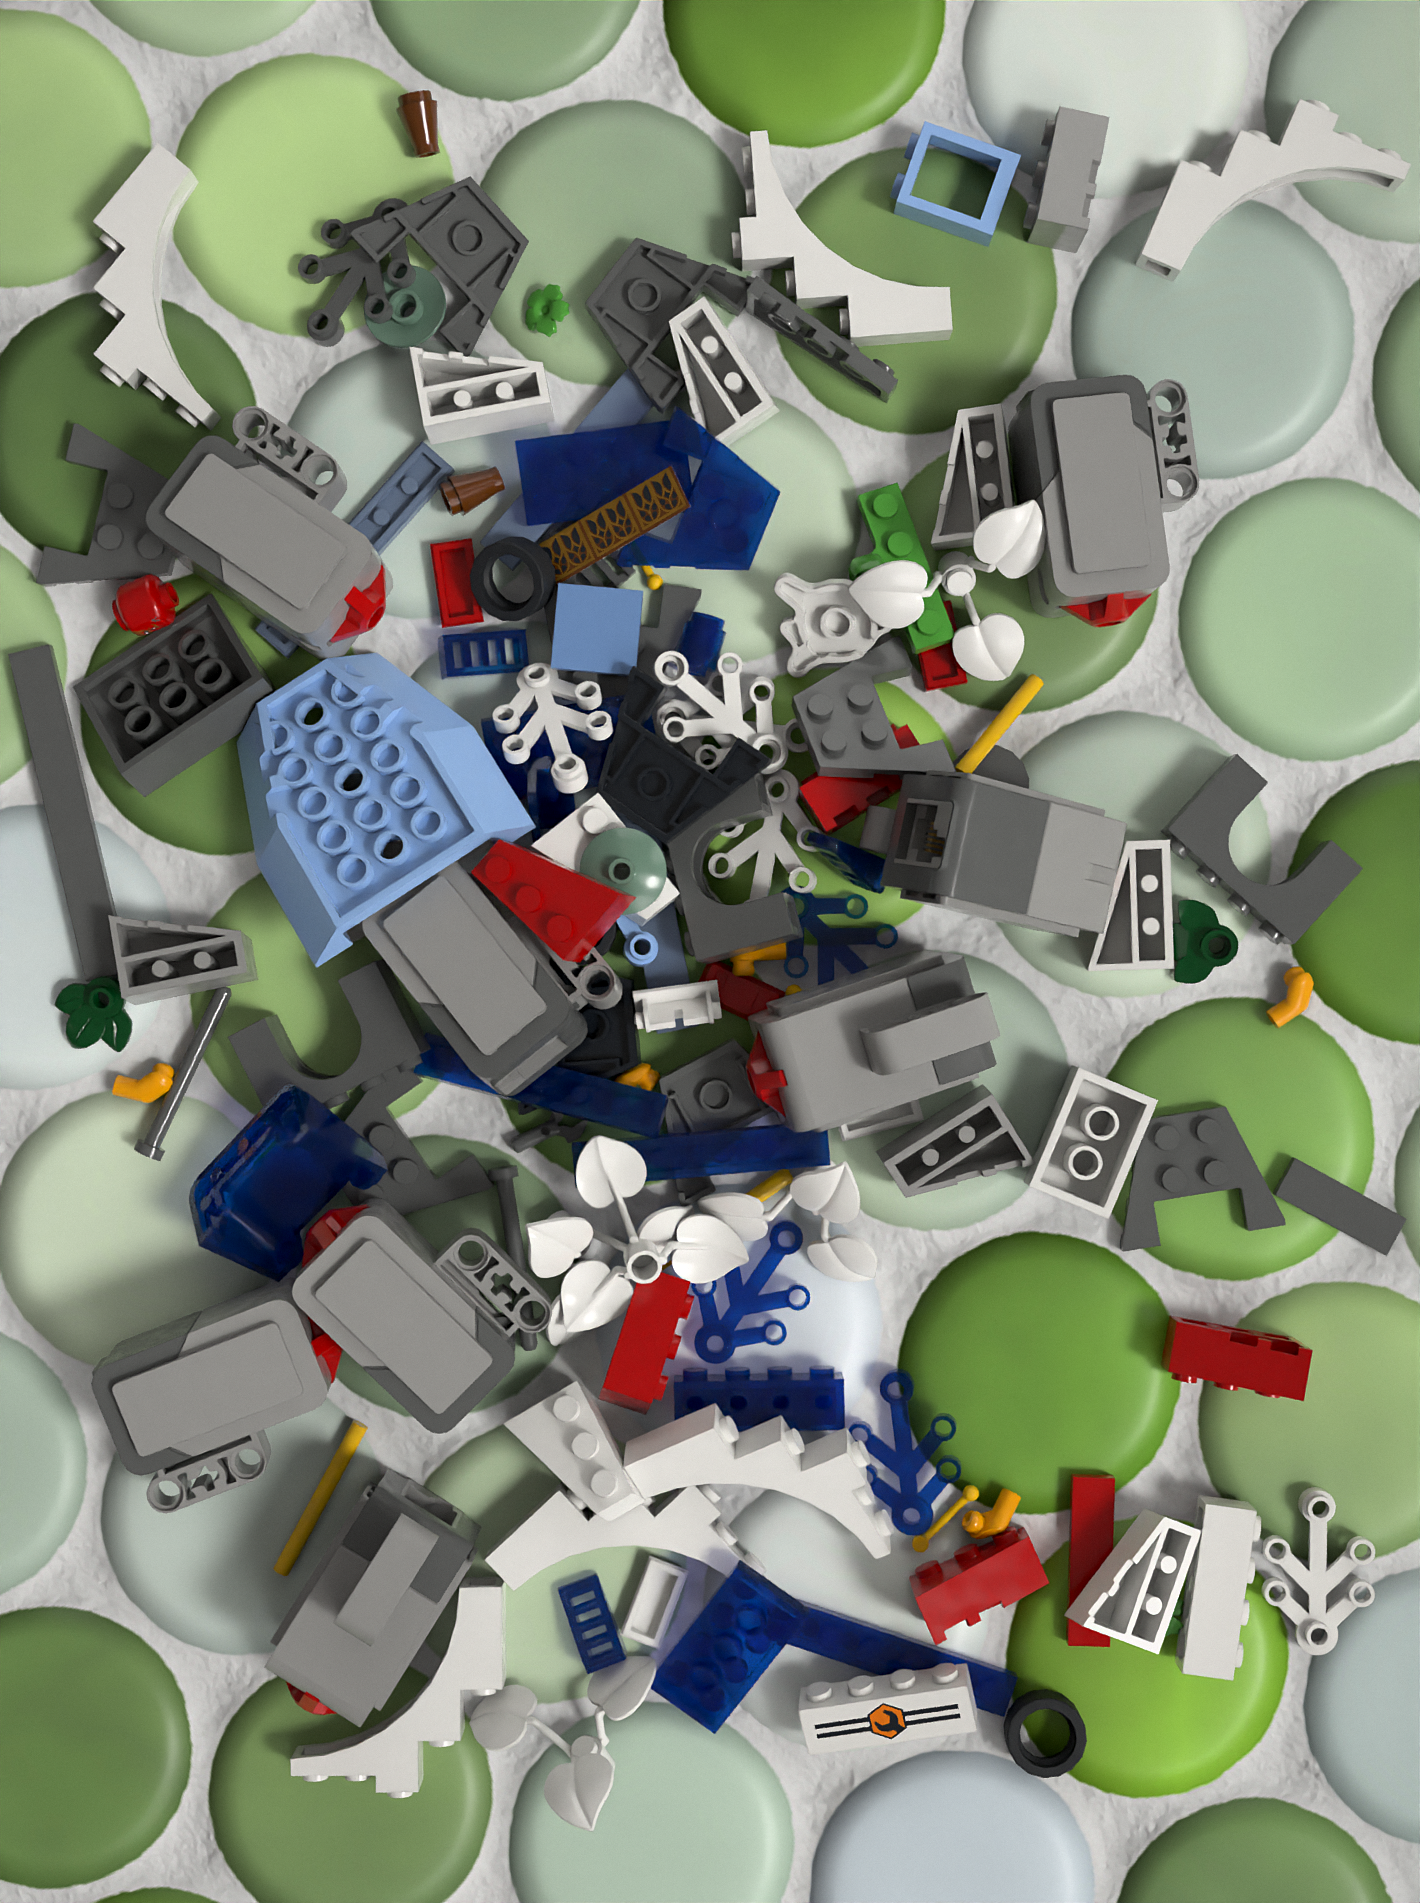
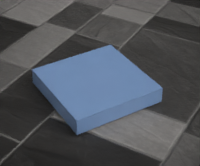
(596, 629)

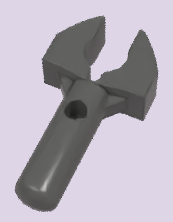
(547, 1130)

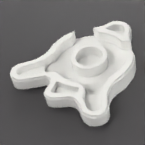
(825, 624)

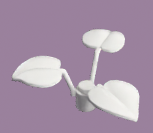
(990, 647)
(824, 1191)
(563, 1238)
(702, 1253)
(579, 1787)

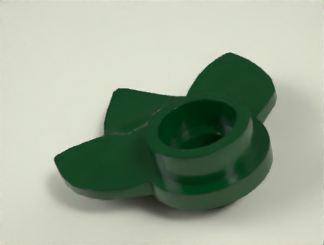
(1192, 939)
(92, 1018)

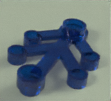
(832, 941)
(746, 1301)
(906, 1461)

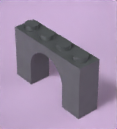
(1203, 835)
(721, 929)
(388, 1040)

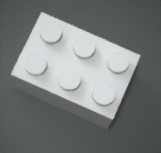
(1090, 1141)

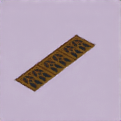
(615, 524)

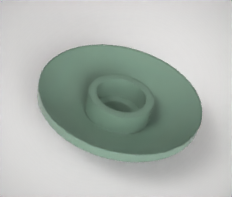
(430, 303)
(639, 852)

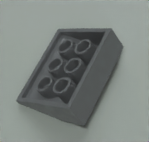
(175, 695)

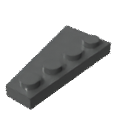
(812, 336)

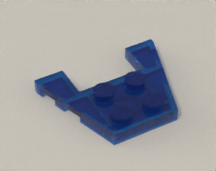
(726, 511)

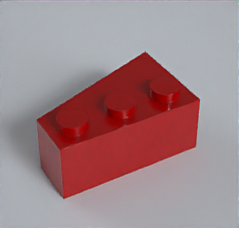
(841, 800)
(553, 900)
(646, 1342)
(1236, 1358)
(977, 1581)

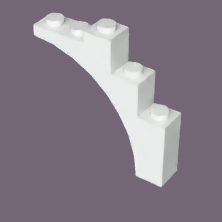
(1255, 165)
(140, 224)
(776, 238)
(769, 1456)
(565, 1527)
(435, 1714)

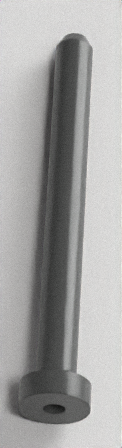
(151, 1145)
(504, 1180)

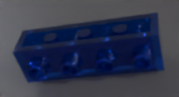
(803, 1399)

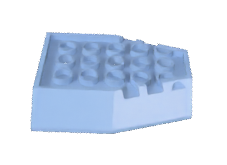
(421, 784)

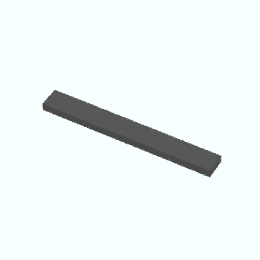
(67, 806)

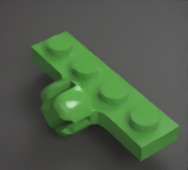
(895, 540)

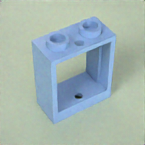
(943, 218)

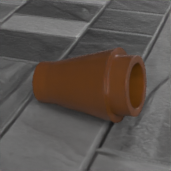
(420, 122)
(469, 490)

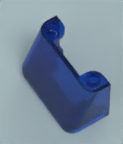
(277, 1181)

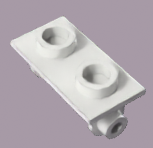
(661, 1006)

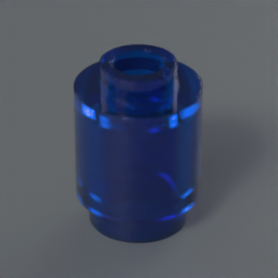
(702, 643)

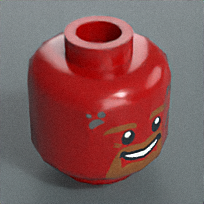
(145, 605)

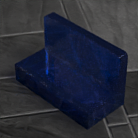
(545, 802)

